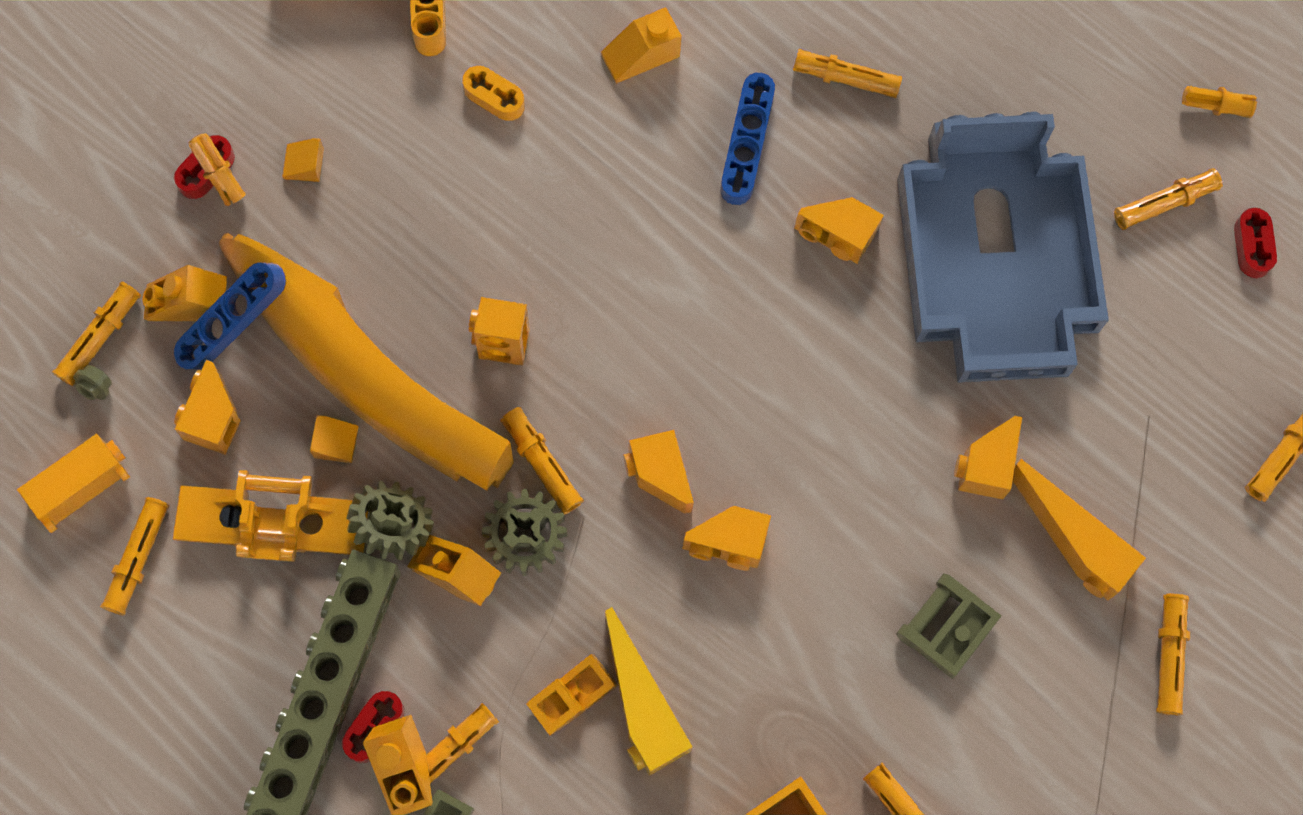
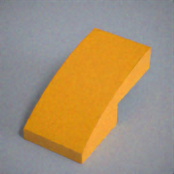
(571, 694)

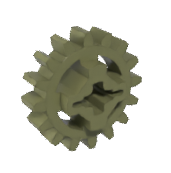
(536, 519)
(389, 520)

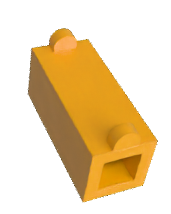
(74, 480)

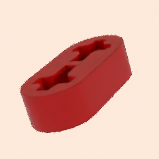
(192, 168)
(1262, 242)
(365, 721)

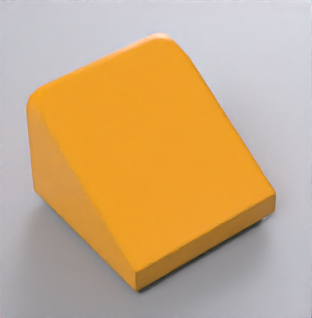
(303, 160)
(333, 439)

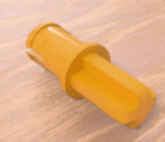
(1220, 101)
(216, 169)

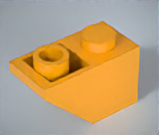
(840, 225)
(182, 294)
(209, 414)
(731, 536)
(400, 765)

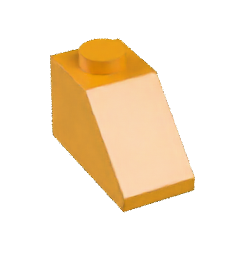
(643, 46)
(990, 461)
(660, 469)
(455, 569)

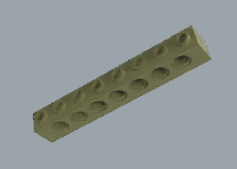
(321, 733)

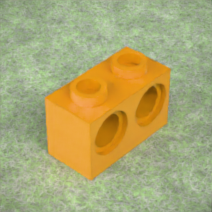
(500, 330)

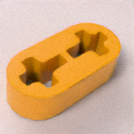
(490, 98)

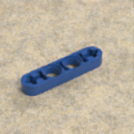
(747, 138)
(226, 312)

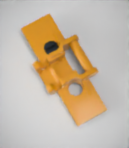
(261, 532)

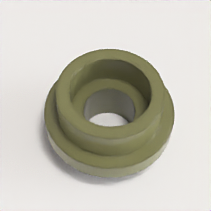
(92, 383)

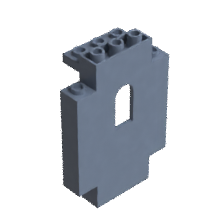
(1003, 309)

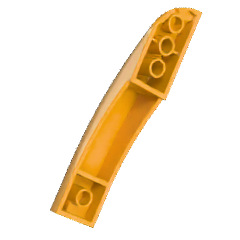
(347, 363)

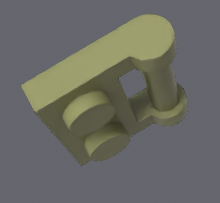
(958, 635)

